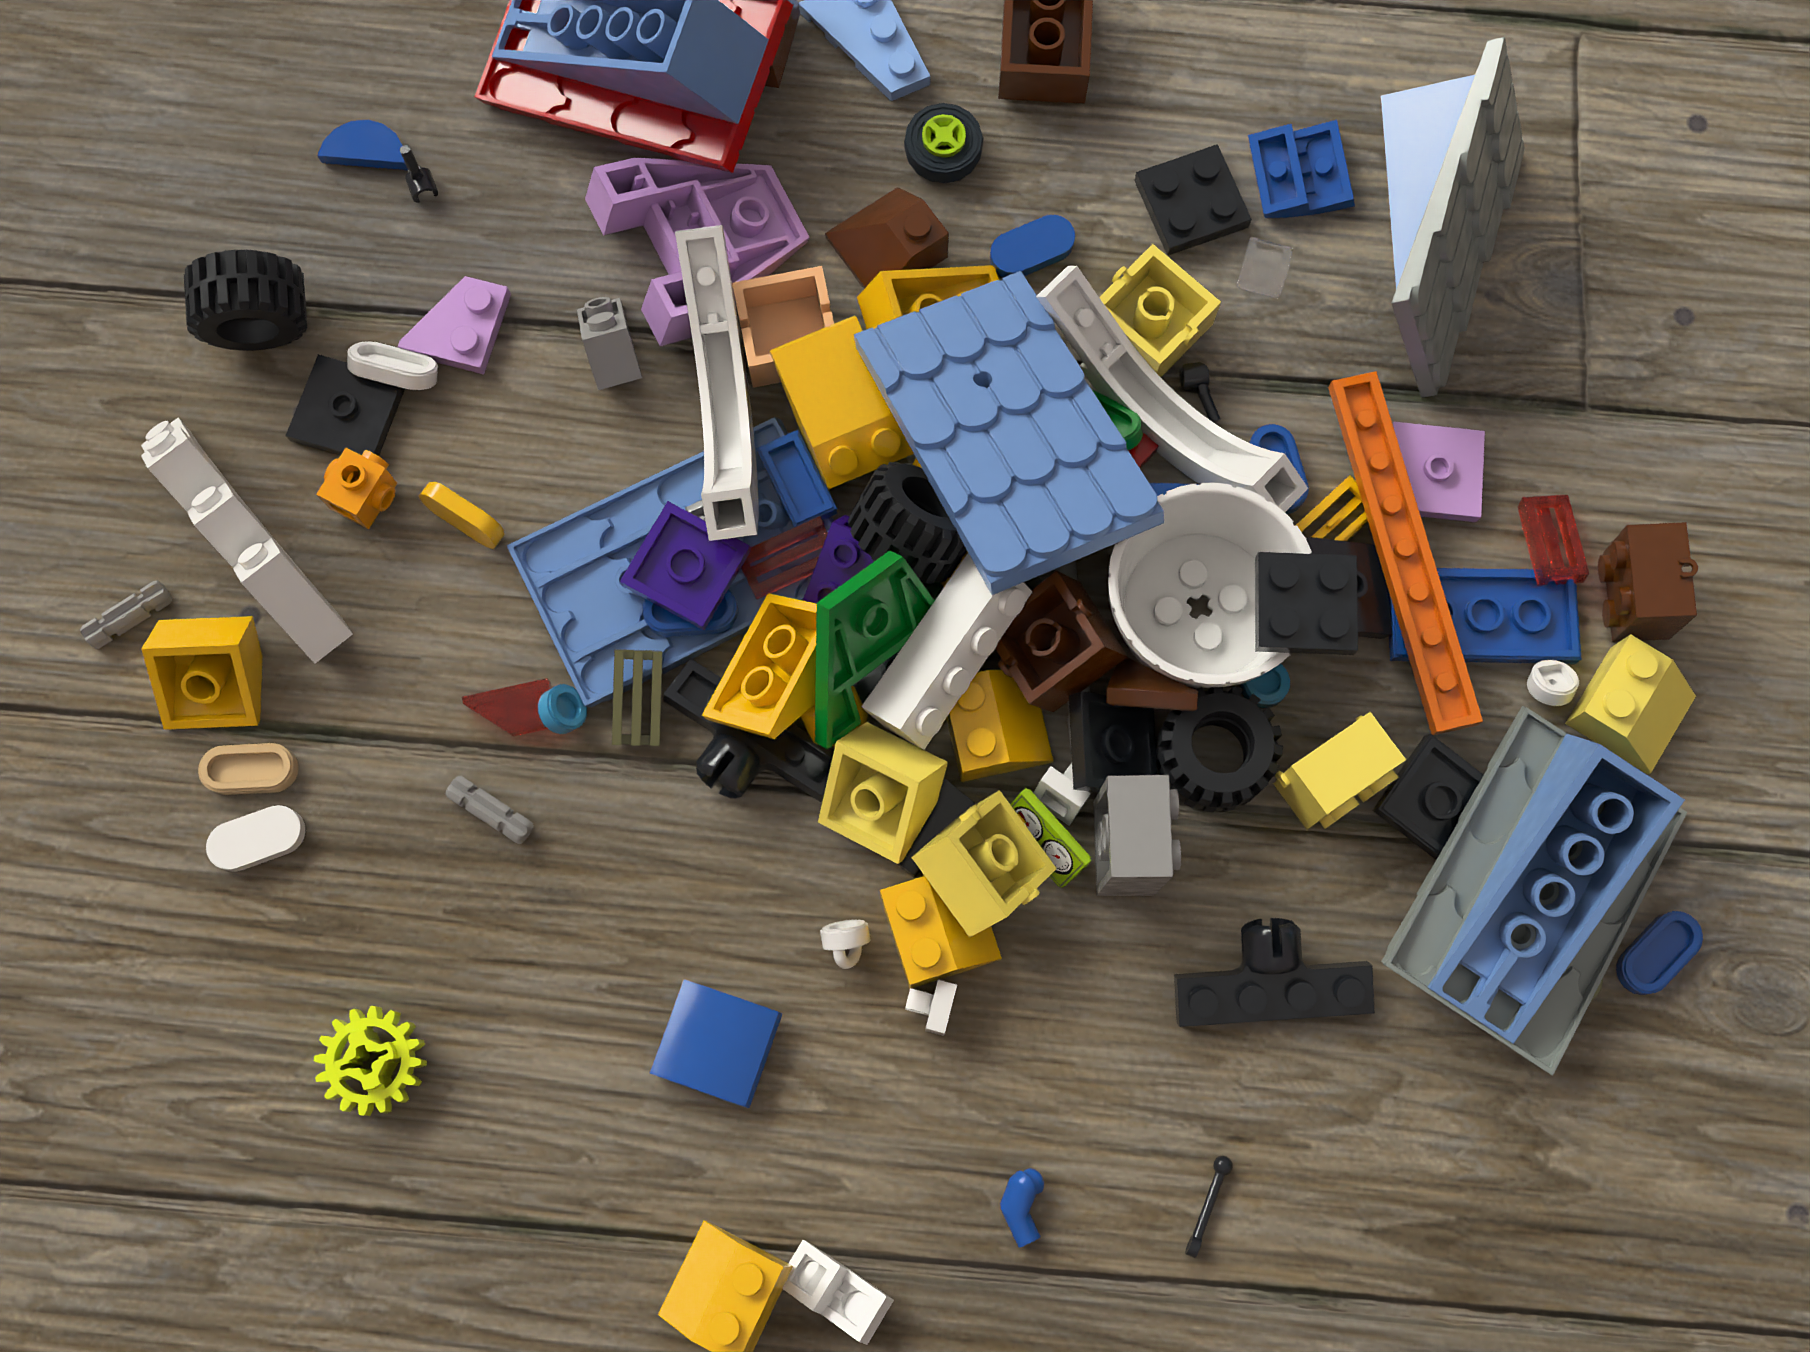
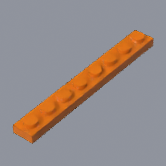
(1405, 554)

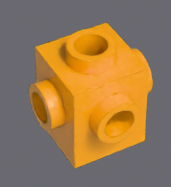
(358, 486)

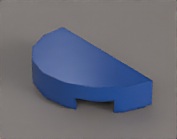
(363, 144)

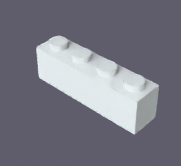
(943, 655)

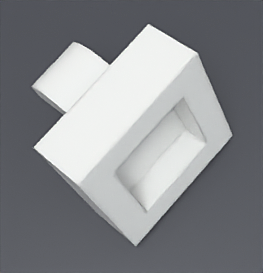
(1058, 796)
(935, 1006)

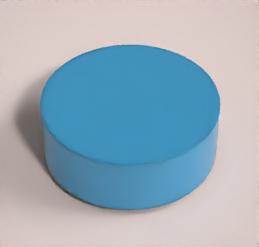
(1268, 687)
(562, 709)

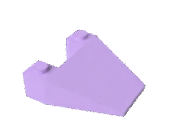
(682, 195)

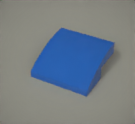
(1301, 170)
(716, 1043)

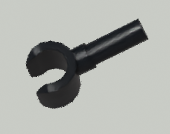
(417, 178)
(1197, 376)

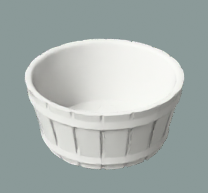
(1198, 551)

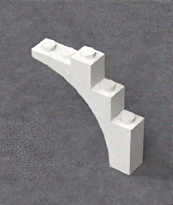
(242, 540)

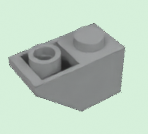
(608, 342)

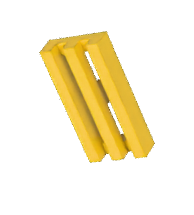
(1348, 484)

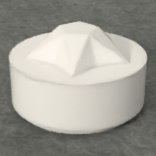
(1552, 682)

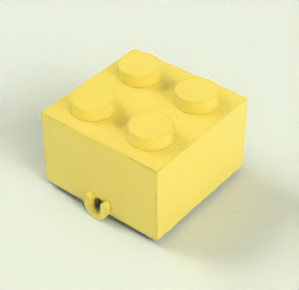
(1160, 308)
(1348, 765)
(985, 864)

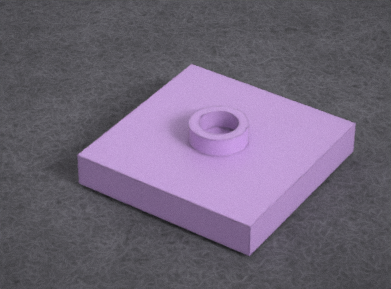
(1444, 469)

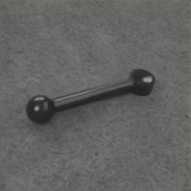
(1222, 1167)

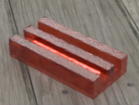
(777, 543)
(1543, 573)

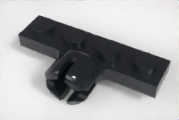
(741, 755)
(1273, 983)

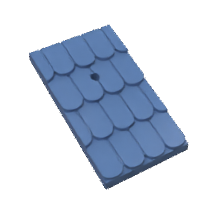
(1008, 431)
(579, 562)

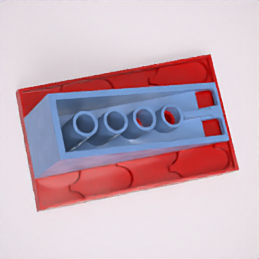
(639, 70)

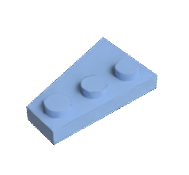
(874, 40)

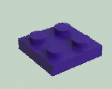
(683, 568)

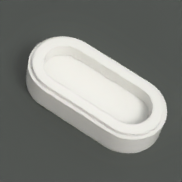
(392, 365)
(255, 838)

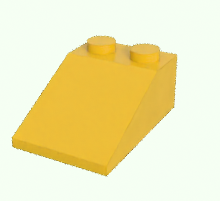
(906, 291)
(838, 404)
(771, 671)

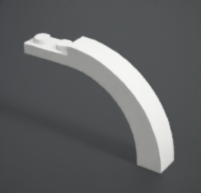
(728, 432)
(1183, 434)

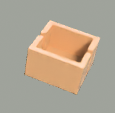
(777, 312)

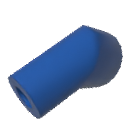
(1017, 1203)

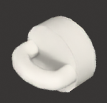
(845, 935)

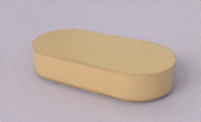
(248, 769)

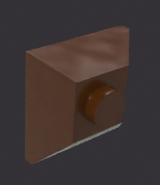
(890, 236)

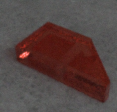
(512, 707)

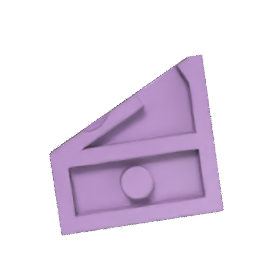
(461, 325)

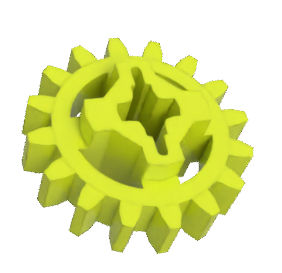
(375, 1081)

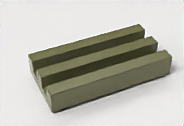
(636, 737)

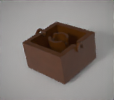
(1647, 583)
(1057, 643)

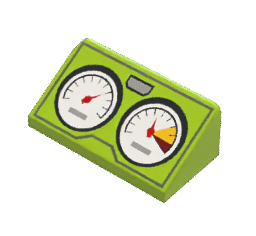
(1053, 838)

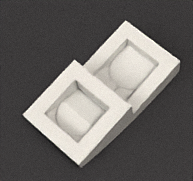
(836, 1292)

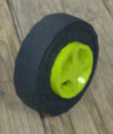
(944, 126)

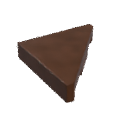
(1141, 686)

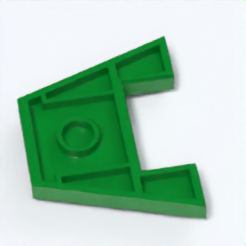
(857, 632)

